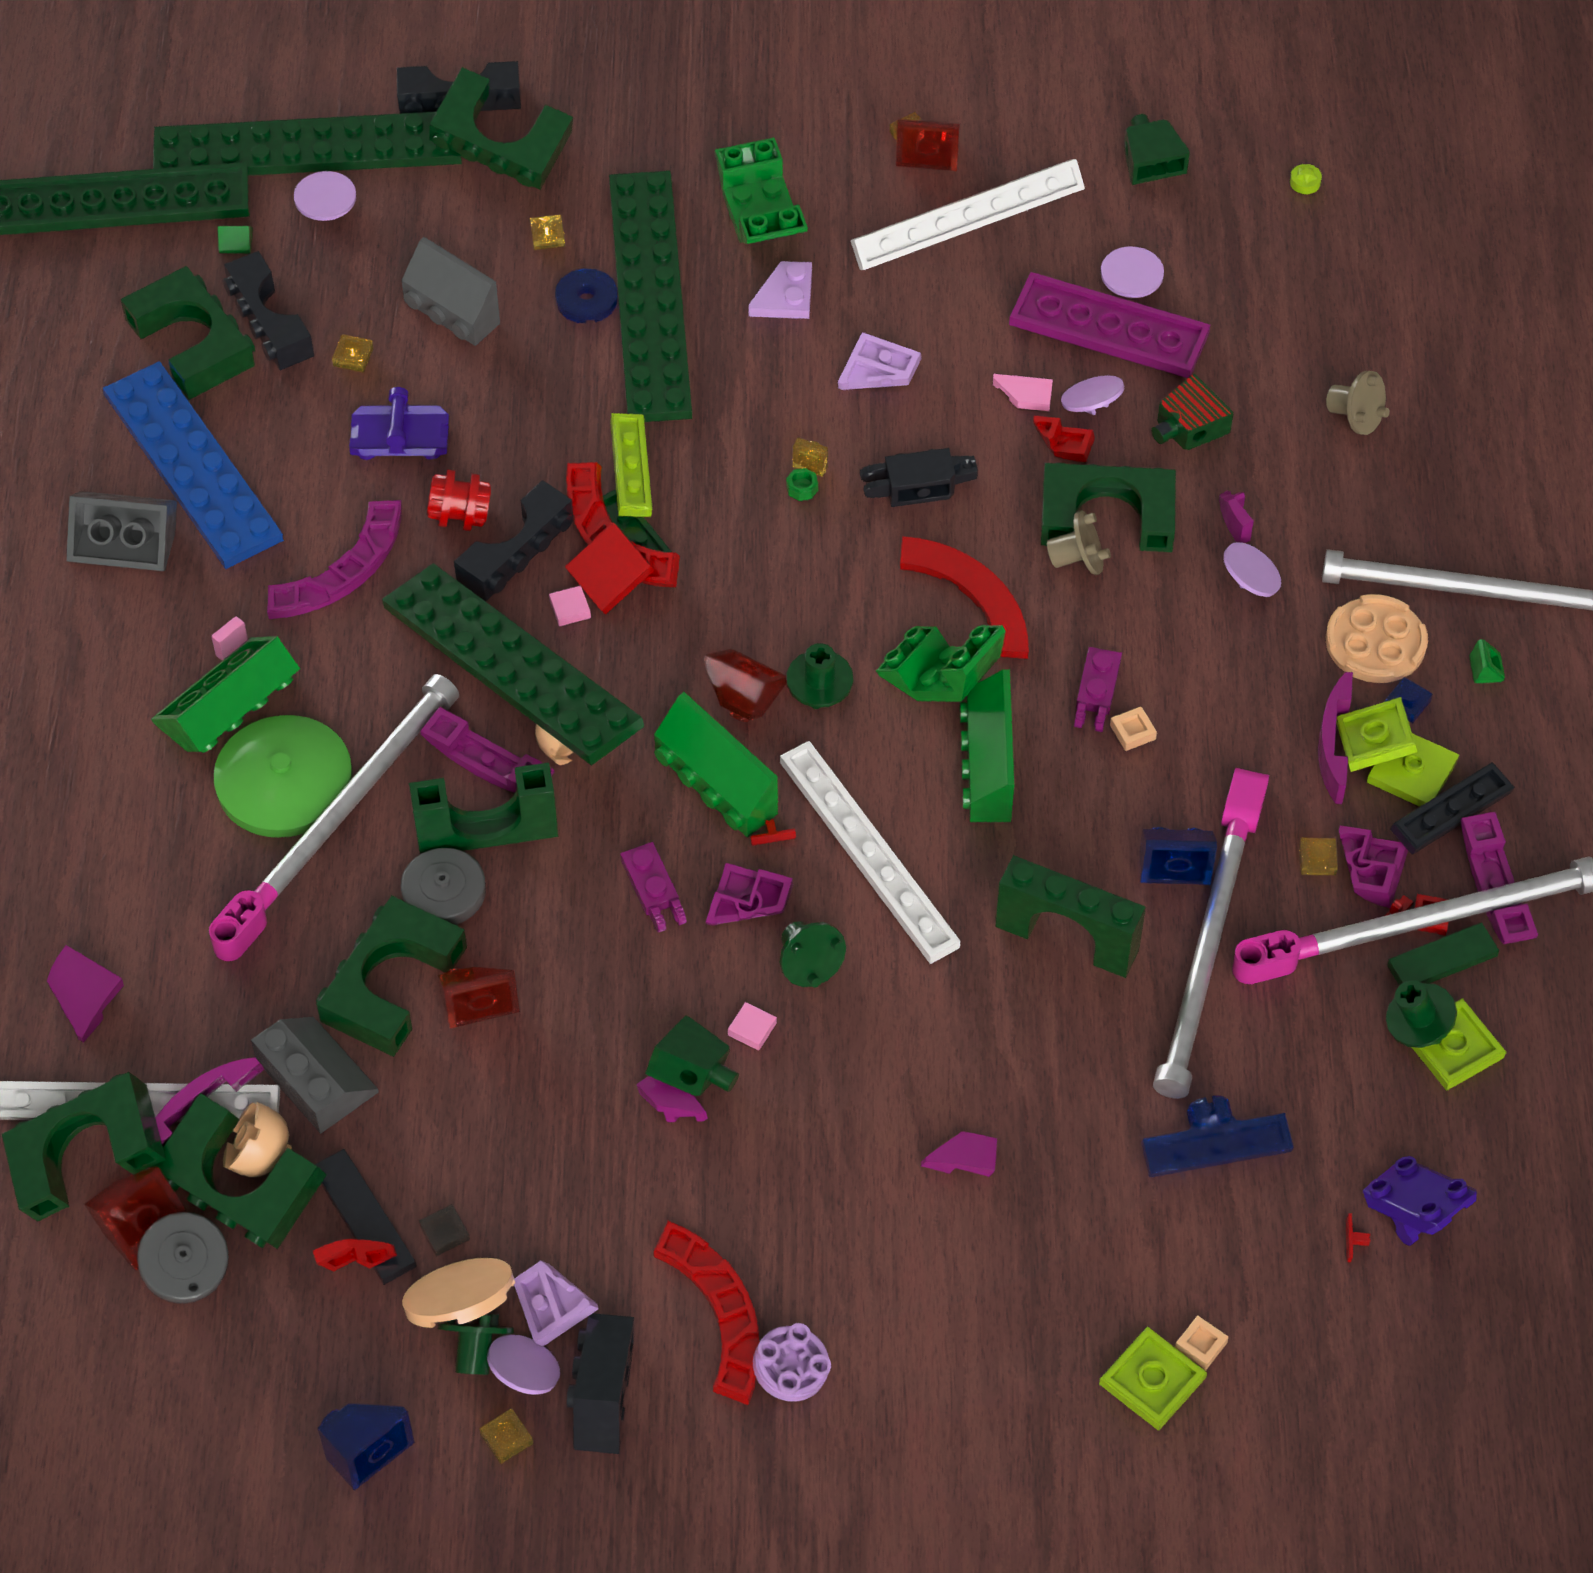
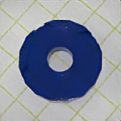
(582, 282)

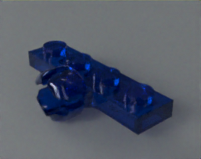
(1216, 1139)

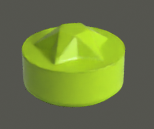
(1305, 179)

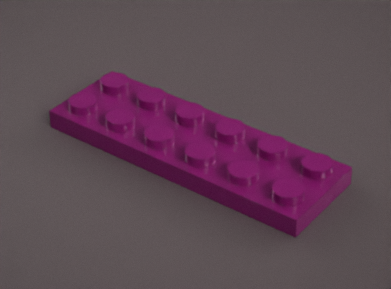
(1110, 325)

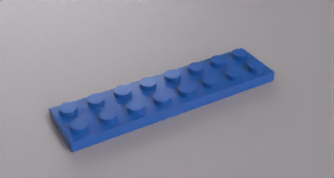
(193, 465)

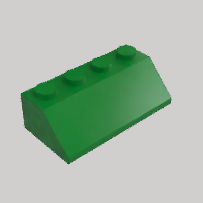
(227, 694)
(988, 750)
(717, 766)

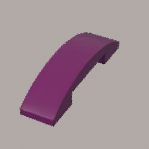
(471, 751)
(1334, 767)
(1490, 870)
(235, 1073)

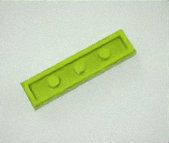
(631, 465)

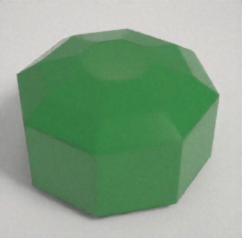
(802, 484)

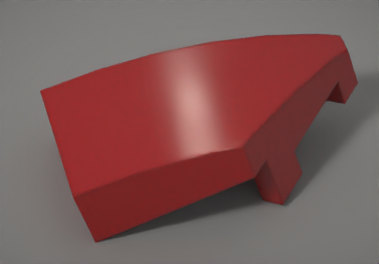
(1065, 441)
(343, 1252)

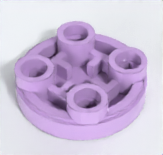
(791, 1363)

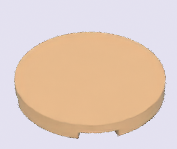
(1376, 638)
(458, 1292)

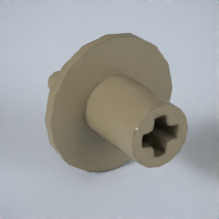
(1361, 402)
(1079, 545)

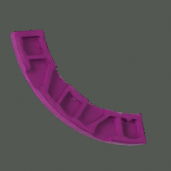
(347, 572)

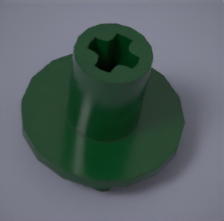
(819, 677)
(811, 953)
(1421, 1014)
(475, 1342)

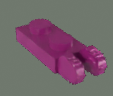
(1097, 686)
(652, 884)

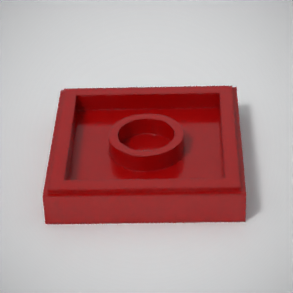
(609, 568)

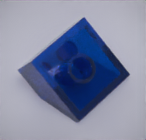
(1177, 856)
(364, 1439)

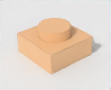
(1133, 728)
(1201, 1342)

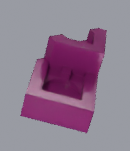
(1235, 516)
(670, 1100)
(965, 1152)

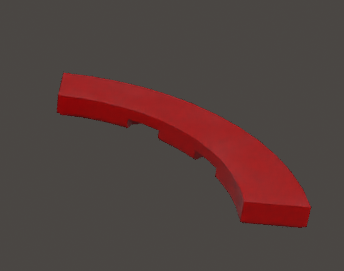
(592, 519)
(975, 582)
(728, 1301)

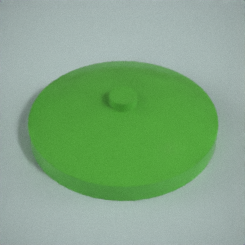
(281, 774)

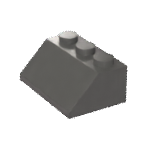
(451, 292)
(120, 530)
(312, 1070)

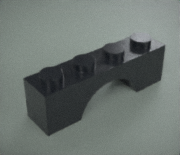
(424, 92)
(283, 336)
(489, 567)

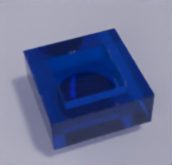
(1413, 697)

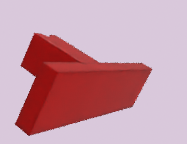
(772, 834)
(1400, 905)
(1354, 1238)

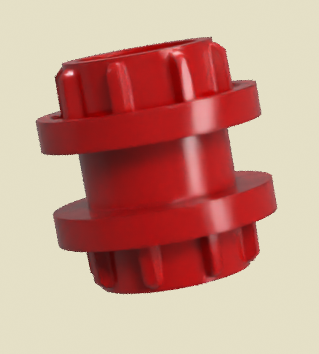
(458, 500)

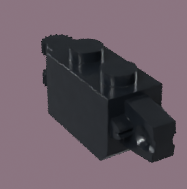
(918, 476)

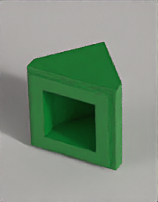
(235, 239)
(1486, 663)

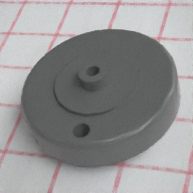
(445, 884)
(182, 1257)

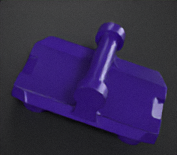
(399, 429)
(1417, 1198)

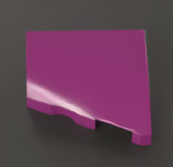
(1373, 864)
(748, 895)
(82, 990)

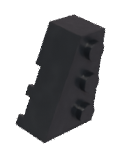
(601, 1382)

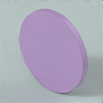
(325, 195)
(1132, 272)
(1092, 394)
(1252, 569)
(523, 1364)

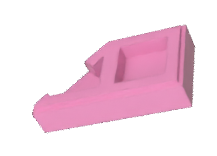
(1025, 391)

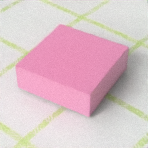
(569, 606)
(229, 637)
(752, 1026)

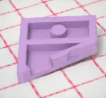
(785, 292)
(878, 364)
(550, 1302)

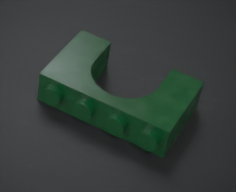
(525, 160)
(185, 298)
(1145, 489)
(523, 818)
(1110, 919)
(395, 932)
(38, 1145)
(265, 1212)

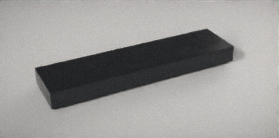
(1447, 809)
(363, 1213)

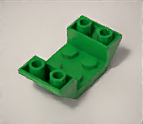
(757, 192)
(938, 672)

